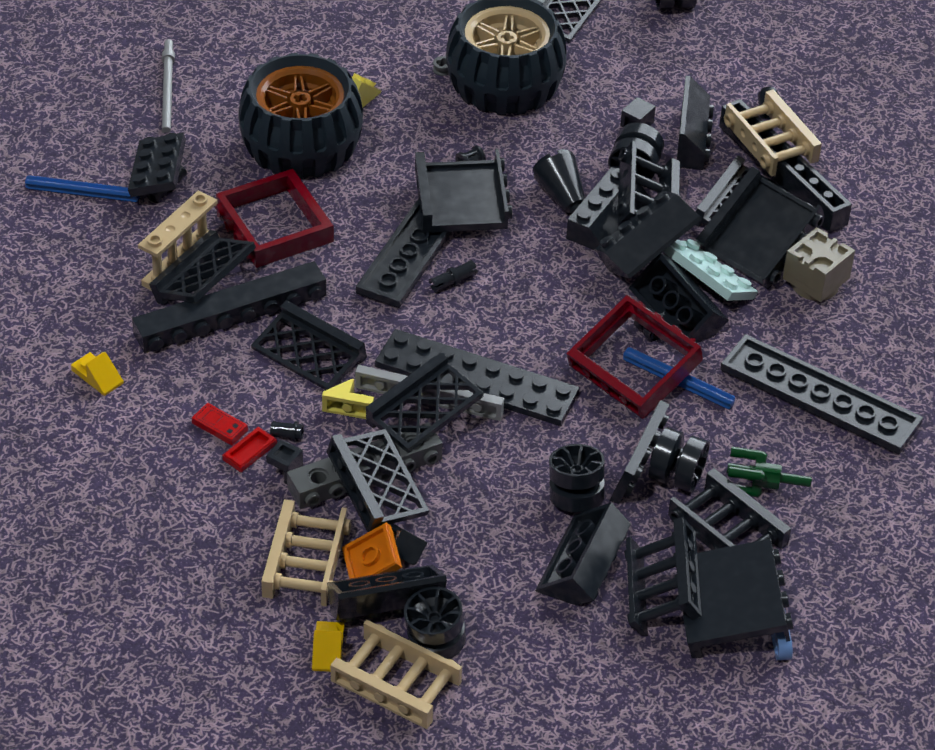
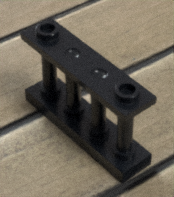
(668, 181)
(734, 501)
(685, 580)

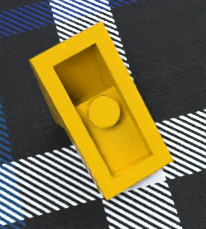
(98, 372)
(327, 644)

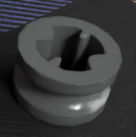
(440, 66)

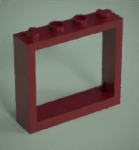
(319, 235)
(655, 323)

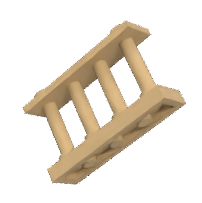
(781, 117)
(174, 227)
(284, 539)
(396, 697)

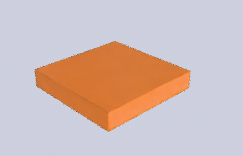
(372, 553)

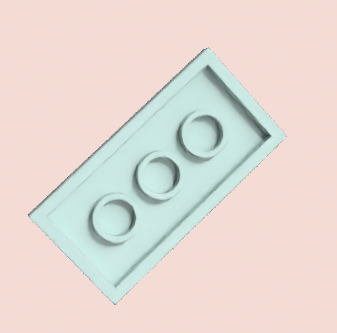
(710, 271)

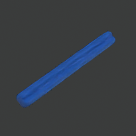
(79, 188)
(689, 383)

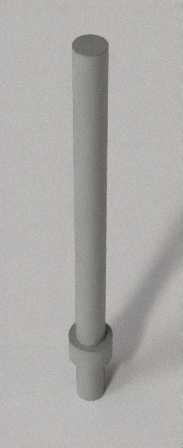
(168, 59)

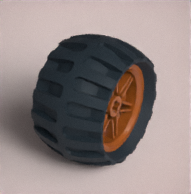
(300, 115)

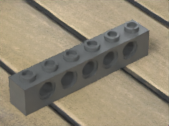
(321, 482)

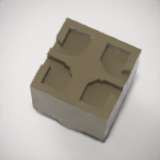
(818, 266)

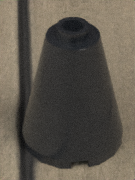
(561, 179)

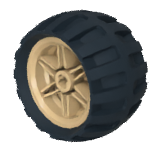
(506, 55)

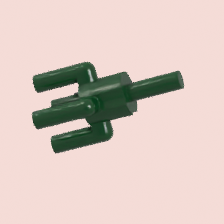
(762, 473)

